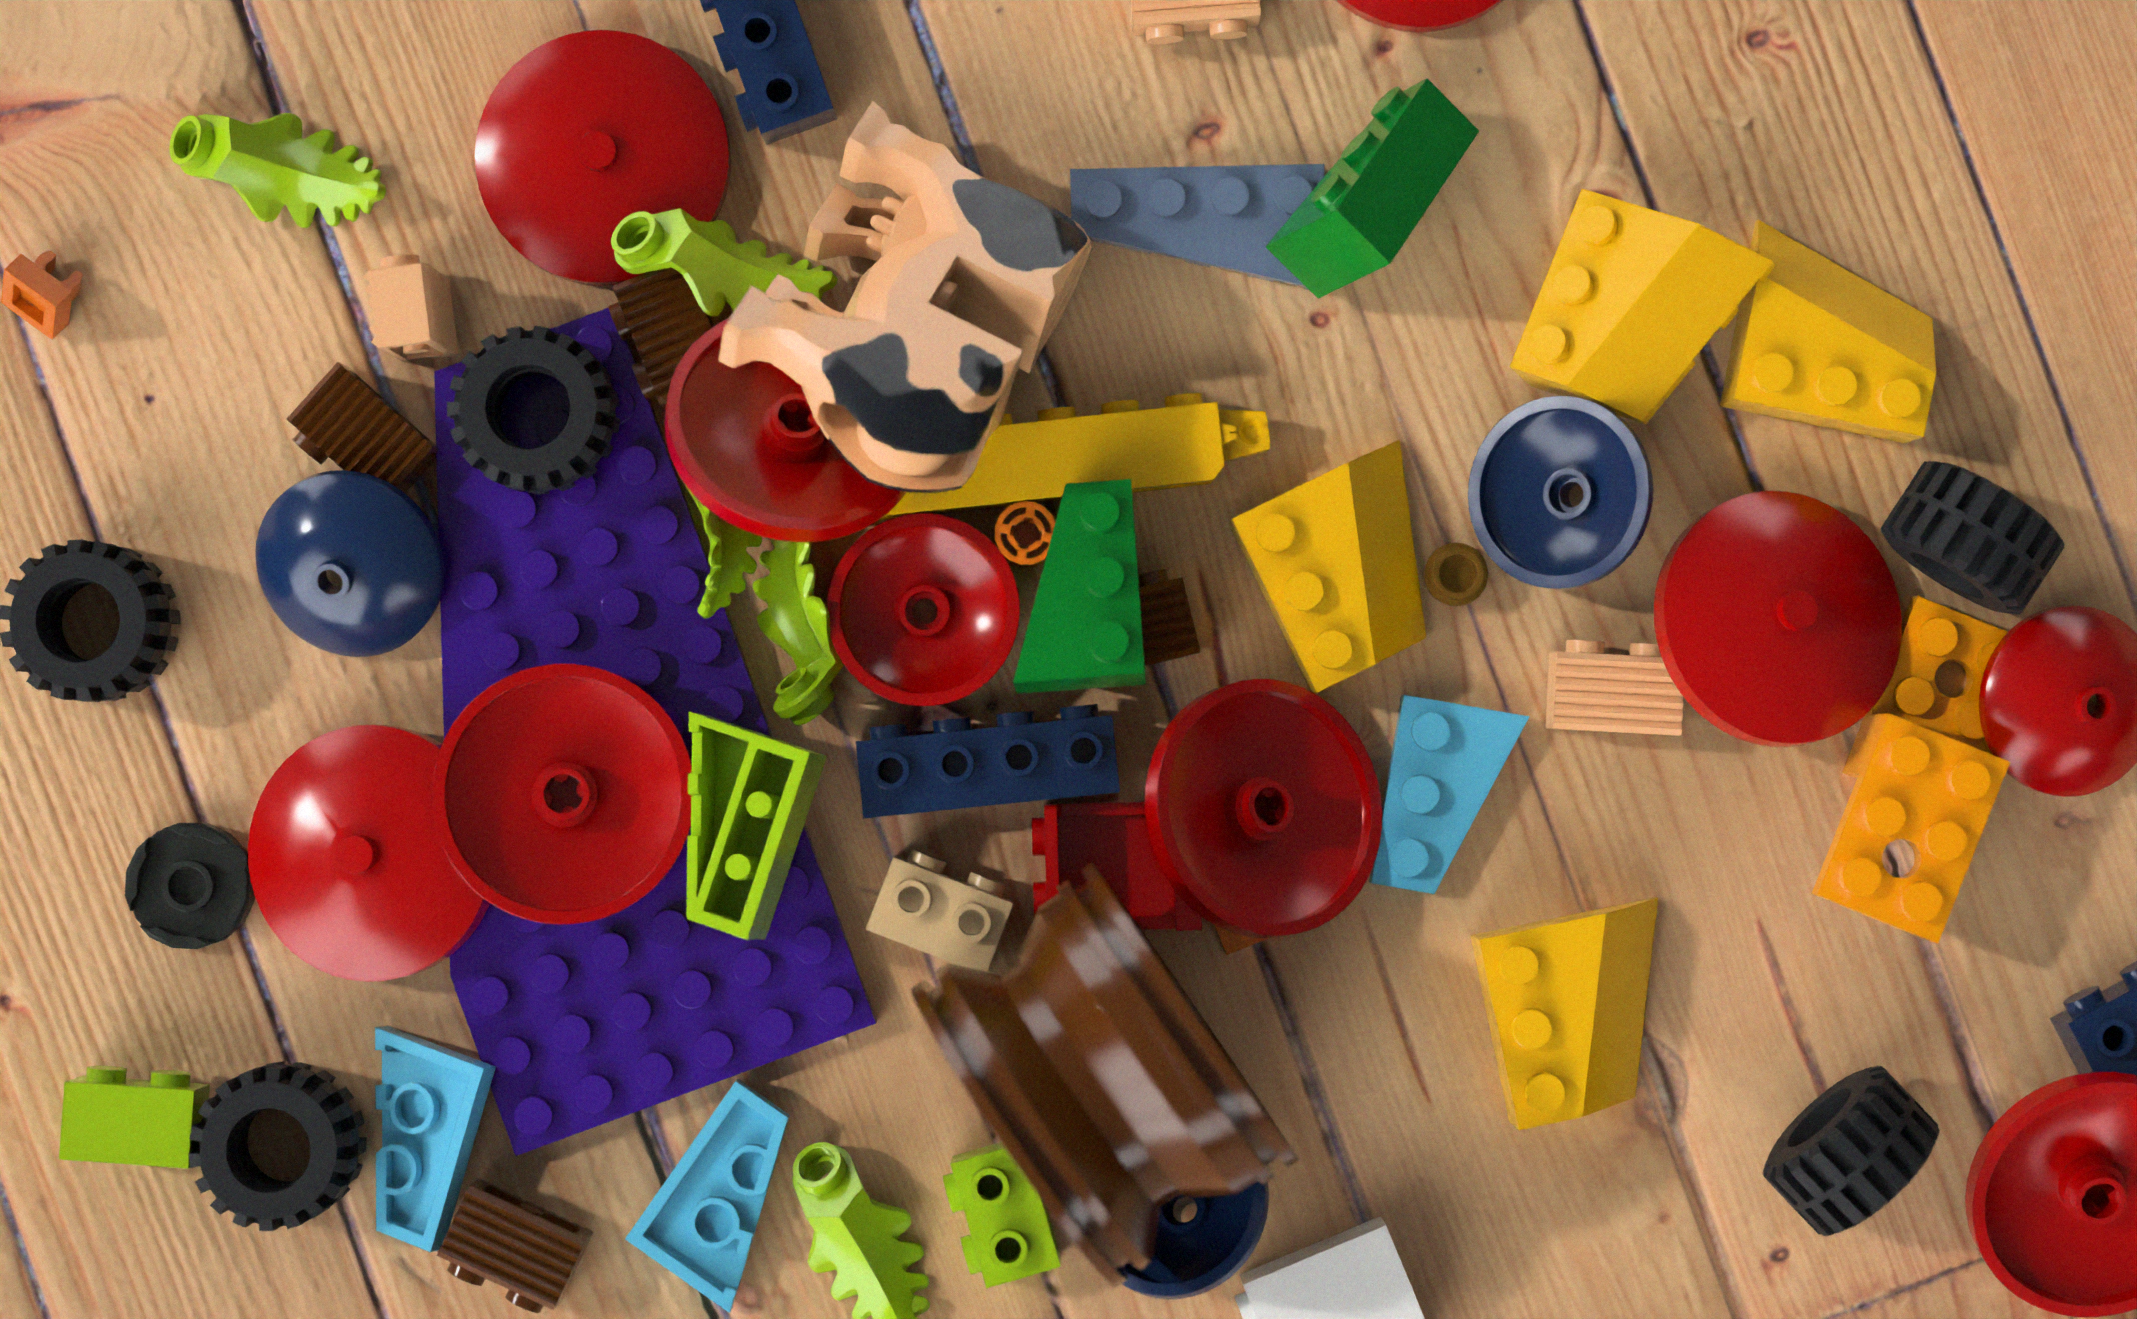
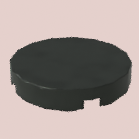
(189, 885)

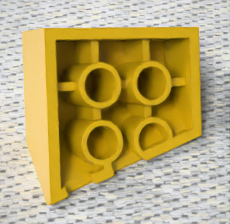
(1631, 304)
(1829, 348)
(1339, 566)
(1567, 1009)

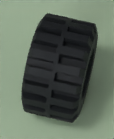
(480, 400)
(1972, 537)
(39, 611)
(1851, 1151)
(227, 1160)

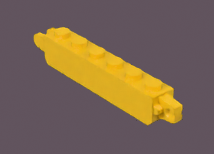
(1150, 446)

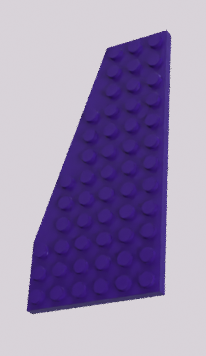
(612, 580)

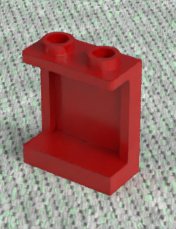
(1120, 847)

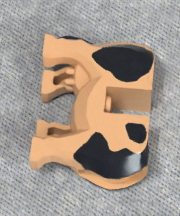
(935, 327)

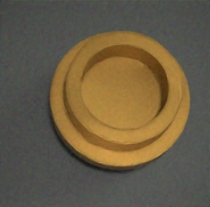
(1455, 574)

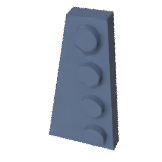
(1195, 212)

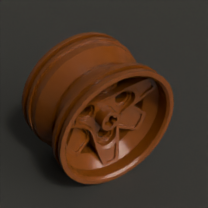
(1101, 1076)

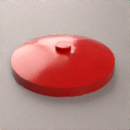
(590, 137)
(758, 453)
(1777, 619)
(562, 794)
(1263, 808)
(354, 858)
(2059, 1196)

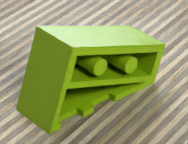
(745, 823)

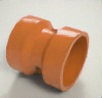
(1026, 544)

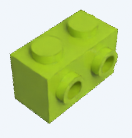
(131, 1119)
(1004, 1216)

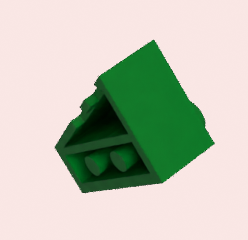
(1375, 190)
(1088, 597)

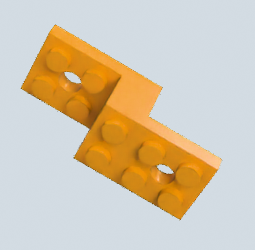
(1918, 779)

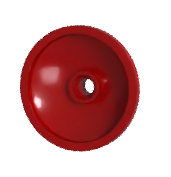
(885, 579)
(2039, 695)

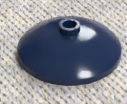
(1524, 486)
(375, 544)
(1205, 1250)

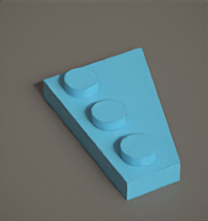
(1435, 786)
(429, 1127)
(715, 1195)

